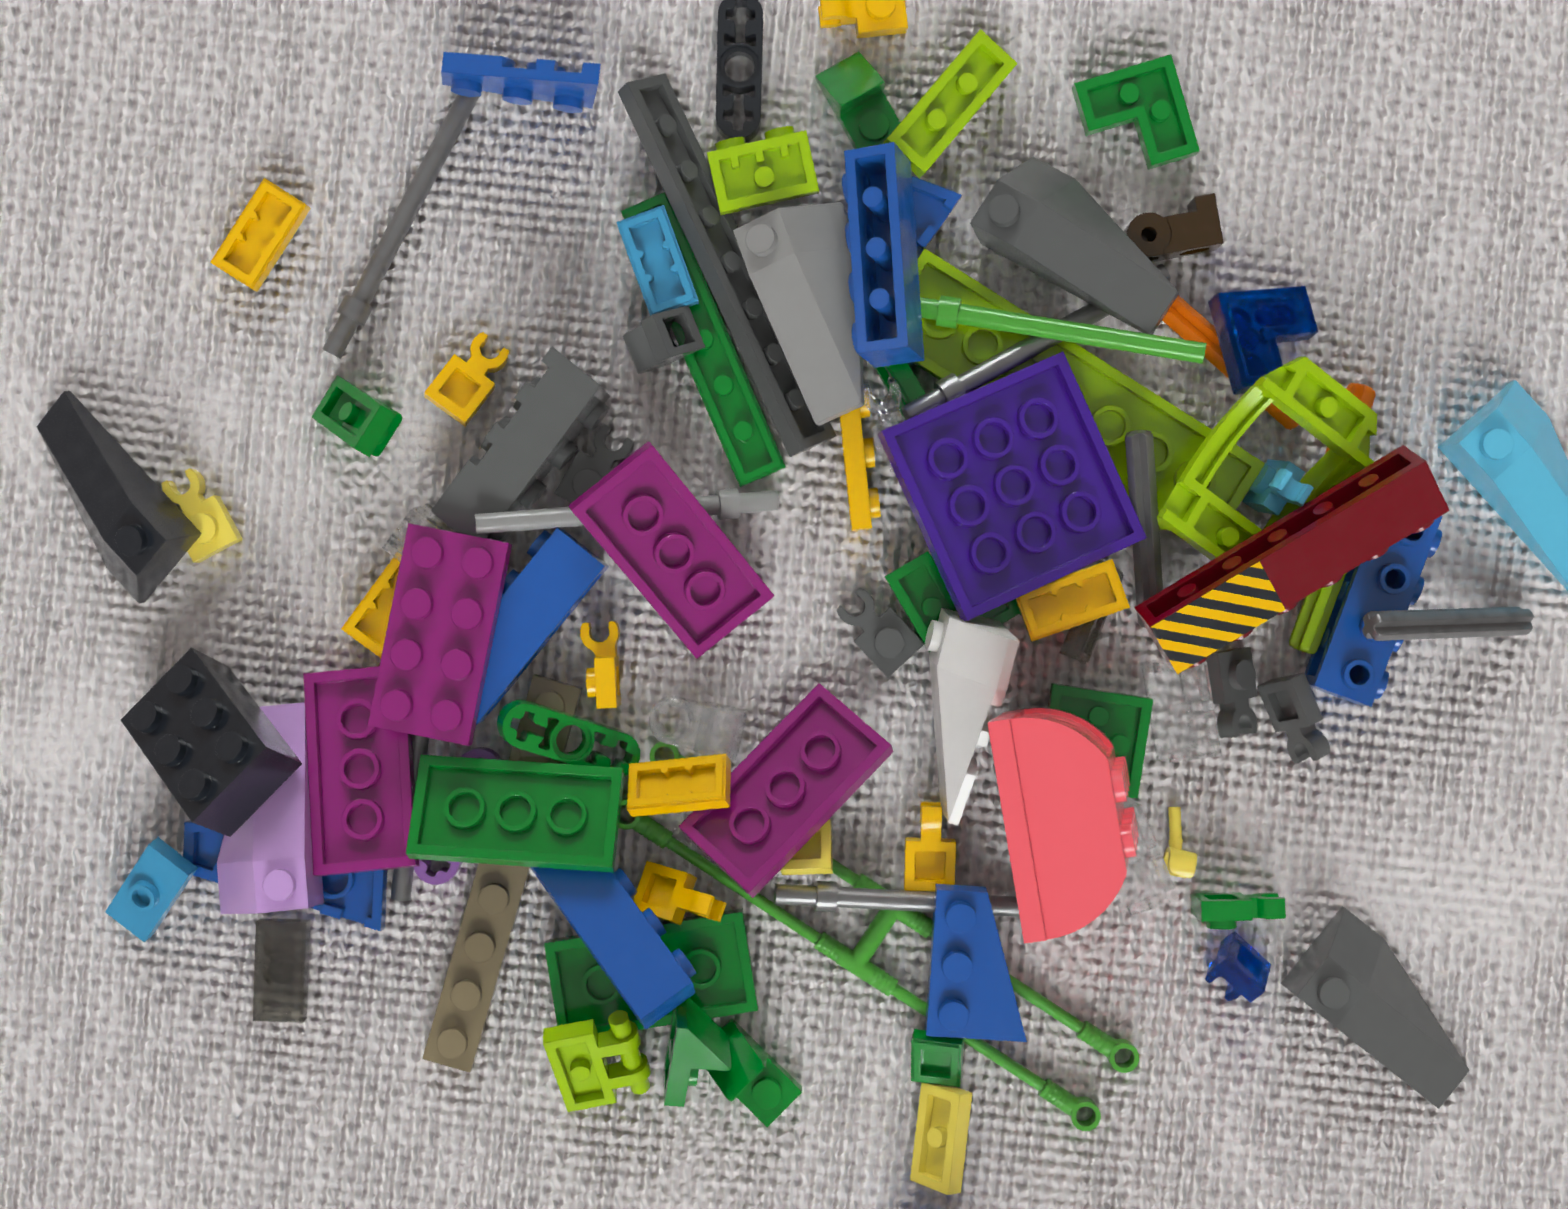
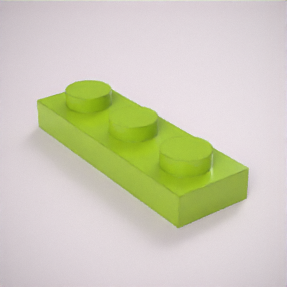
(951, 102)

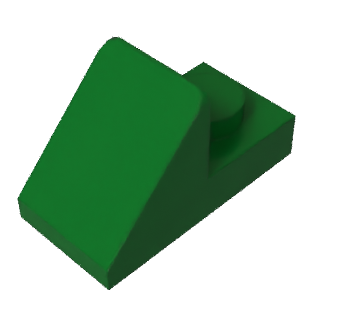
(858, 101)
(357, 417)
(692, 1045)
(755, 1077)

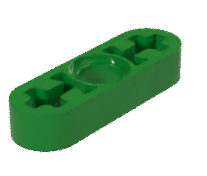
(539, 715)

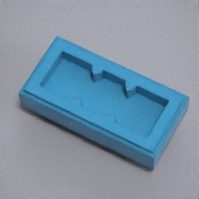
(657, 261)
(151, 889)

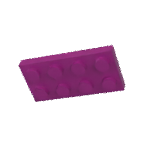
(671, 549)
(439, 634)
(356, 777)
(788, 789)

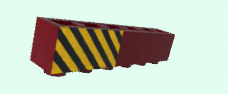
(1293, 558)

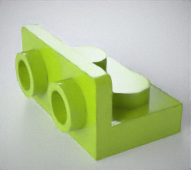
(762, 170)

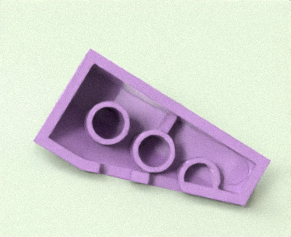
(270, 856)

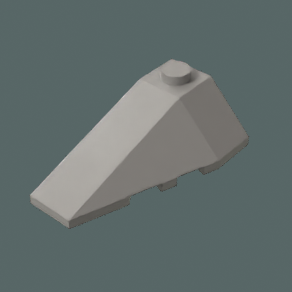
(801, 278)

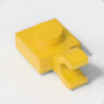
(870, 17)
(604, 677)
(930, 857)
(671, 894)

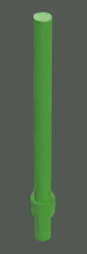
(951, 312)

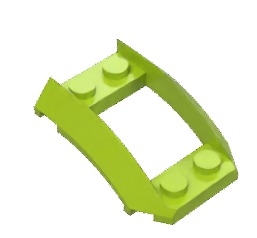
(1311, 401)

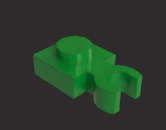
(1225, 909)

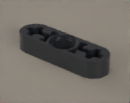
(727, 32)

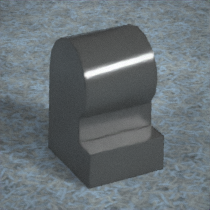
(652, 342)

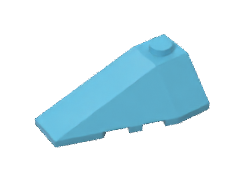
(1519, 470)

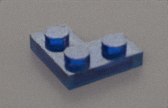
(1253, 324)

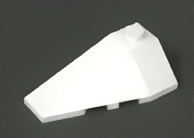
(968, 675)

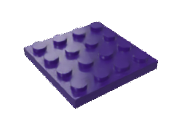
(1012, 486)

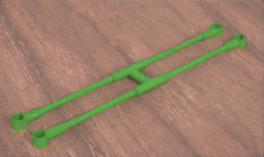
(858, 963)

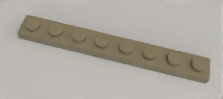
(489, 918)

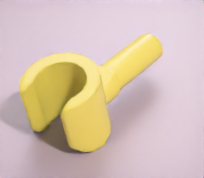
(1178, 861)

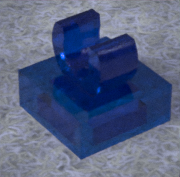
(1240, 967)

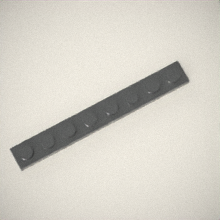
(711, 236)

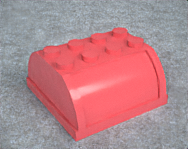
(1062, 817)

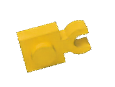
(463, 385)

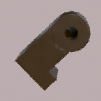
(1178, 234)

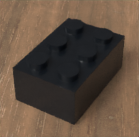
(210, 743)

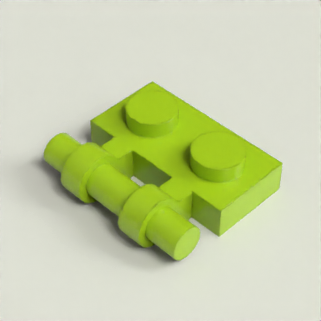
(581, 1064)

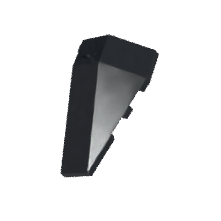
(123, 509)

